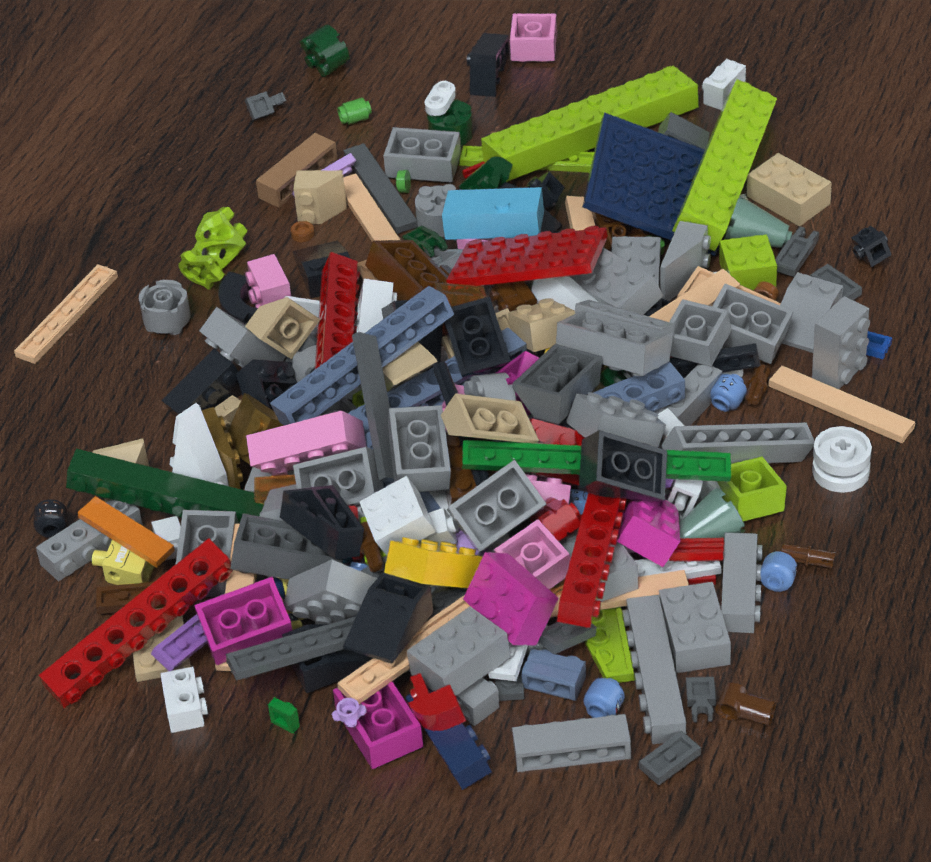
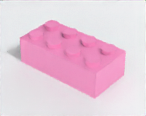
(303, 441)

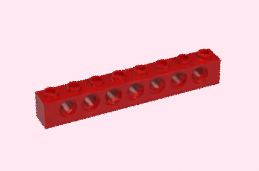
(336, 307)
(589, 559)
(121, 625)

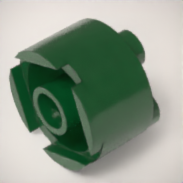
(324, 50)
(456, 119)

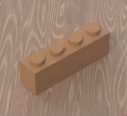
(311, 155)

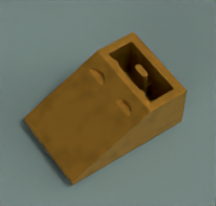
(223, 444)

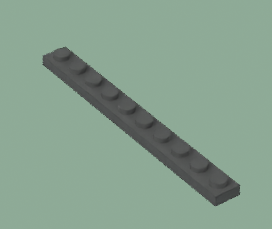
(310, 643)

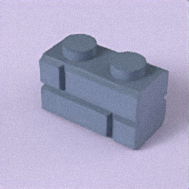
(554, 674)

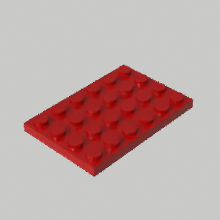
(529, 257)

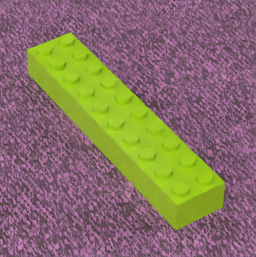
(576, 126)
(727, 160)

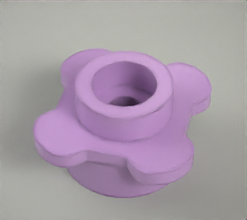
(350, 706)

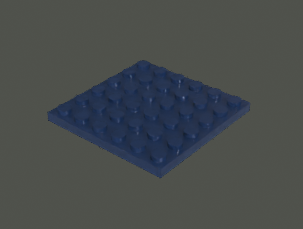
(640, 176)

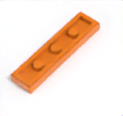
(126, 531)

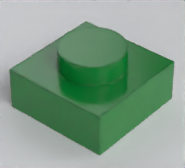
(283, 715)

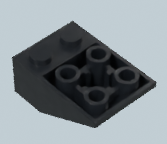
(266, 379)
(389, 617)
(326, 668)

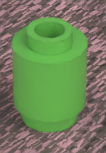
(354, 111)

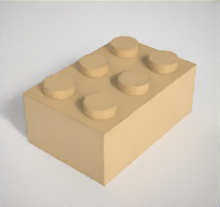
(789, 189)

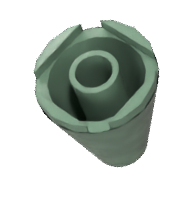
(752, 220)
(711, 518)

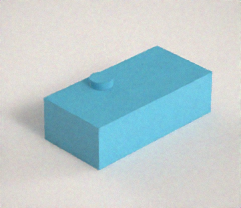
(492, 213)

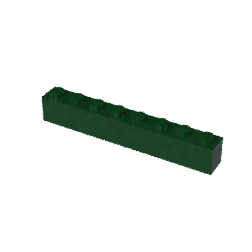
(154, 487)

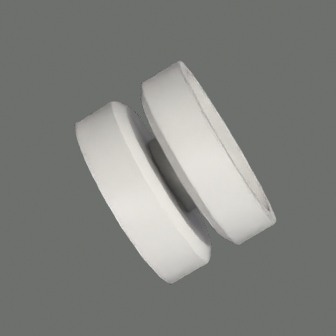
(841, 459)

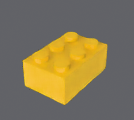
(432, 563)

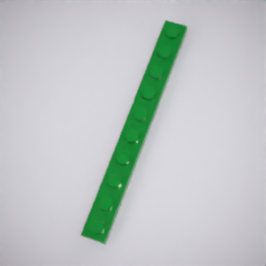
(566, 460)

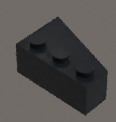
(486, 62)
(206, 385)
(323, 519)

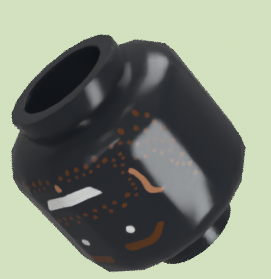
(50, 517)

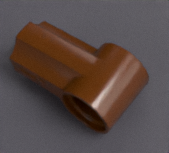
(737, 703)

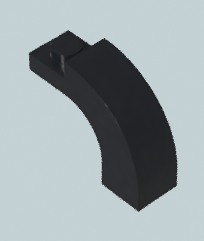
(234, 296)

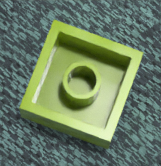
(749, 260)
(754, 489)

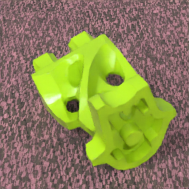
(203, 261)

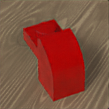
(436, 709)

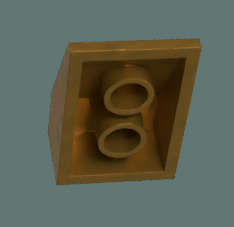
(250, 419)

